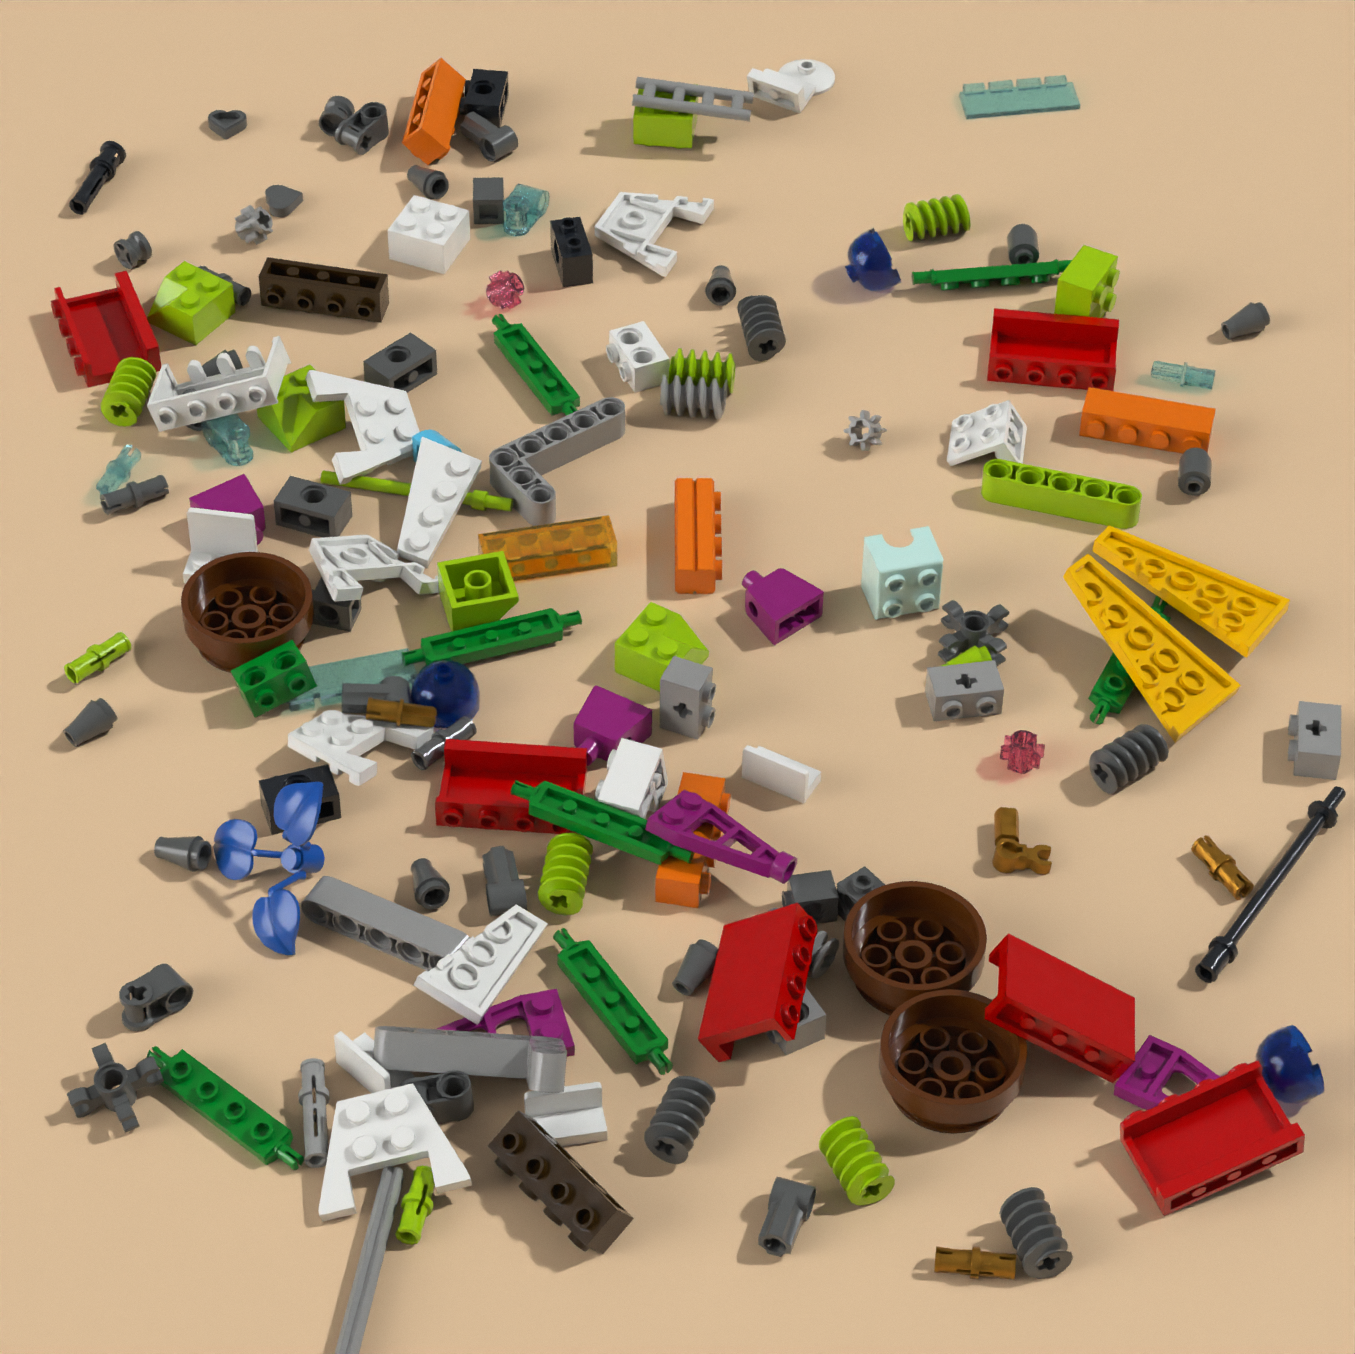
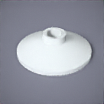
(811, 72)

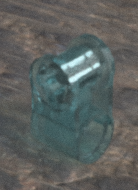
(524, 209)
(230, 438)

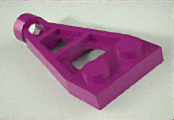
(688, 811)
(540, 1011)
(1153, 1068)

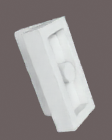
(780, 89)
(779, 773)
(358, 1061)
(571, 1115)

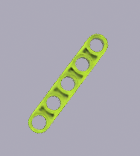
(1061, 493)

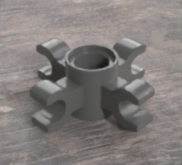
(973, 629)
(120, 1099)

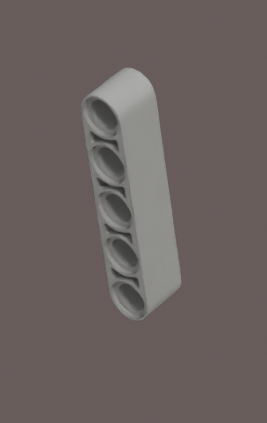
(381, 923)

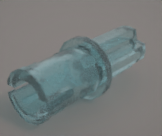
(1184, 374)
(118, 470)

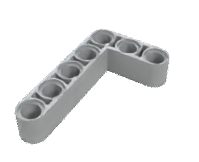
(519, 465)
(475, 1053)

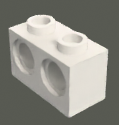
(638, 356)

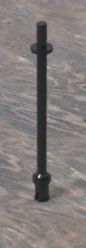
(1224, 949)

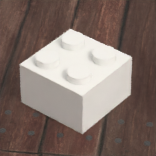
(429, 234)

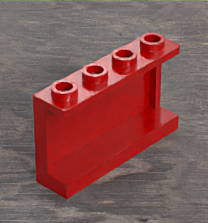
(105, 330)
(1053, 350)
(480, 780)
(758, 978)
(1062, 1009)
(1210, 1137)

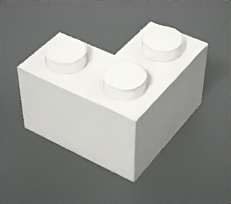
(634, 778)

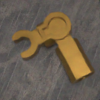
(1010, 854)

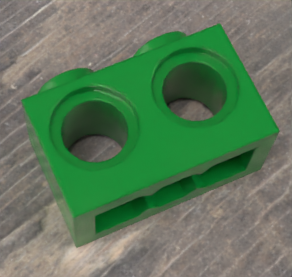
(273, 678)

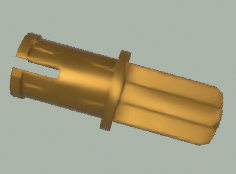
(401, 712)

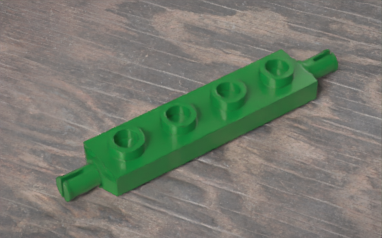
(980, 276)
(535, 367)
(494, 638)
(1114, 682)
(597, 821)
(612, 1001)
(226, 1108)

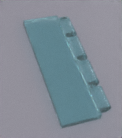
(1025, 98)
(360, 670)

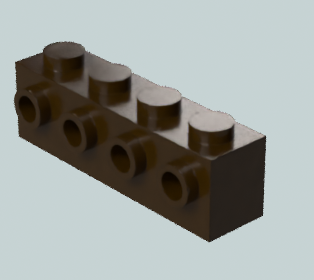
(324, 289)
(559, 1183)

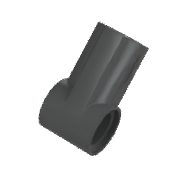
(492, 141)
(356, 695)
(503, 883)
(788, 1207)

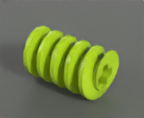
(935, 215)
(702, 368)
(128, 391)
(565, 873)
(856, 1162)

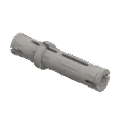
(313, 1078)

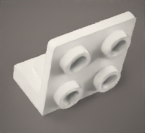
(987, 431)
(216, 535)

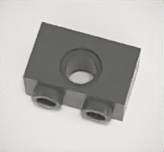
(402, 364)
(312, 508)

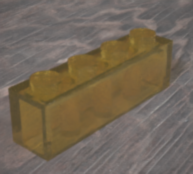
(554, 547)

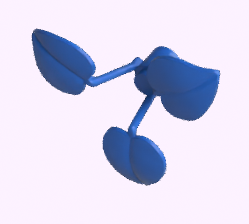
(297, 813)

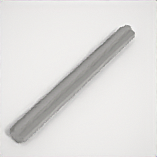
(370, 1261)

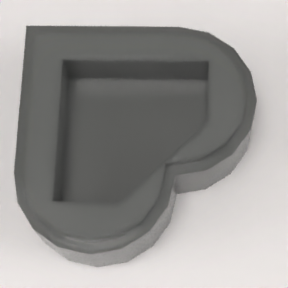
(227, 123)
(282, 200)

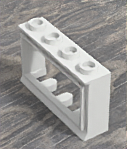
(219, 394)

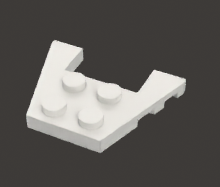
(637, 221)
(379, 419)
(360, 557)
(344, 737)
(380, 1133)

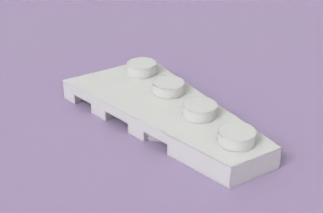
(436, 493)
(483, 965)

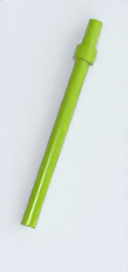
(477, 500)

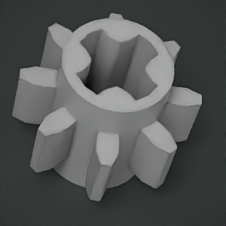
(253, 224)
(873, 435)

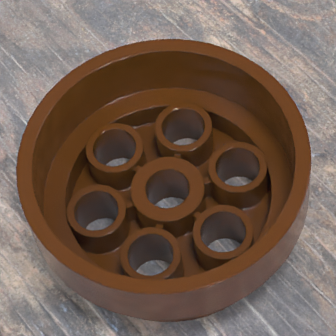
(246, 607)
(912, 942)
(949, 1062)

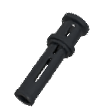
(101, 170)

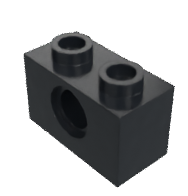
(486, 95)
(571, 251)
(330, 804)

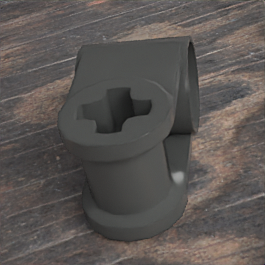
(364, 128)
(156, 994)
(445, 1094)

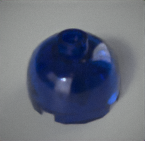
(871, 262)
(449, 689)
(1288, 1066)

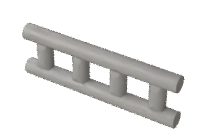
(707, 93)

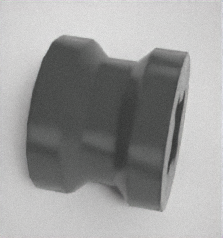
(132, 249)

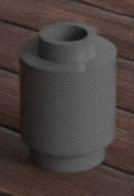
(1022, 245)
(1194, 471)

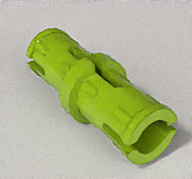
(97, 657)
(416, 1206)

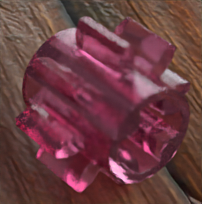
(505, 289)
(1022, 751)

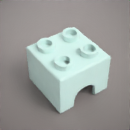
(904, 577)

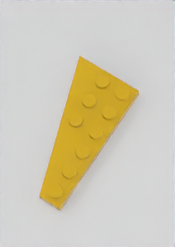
(1213, 599)
(1164, 665)

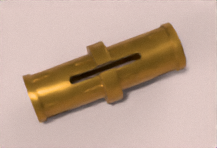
(1222, 867)
(975, 1263)

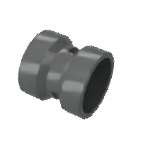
(336, 110)

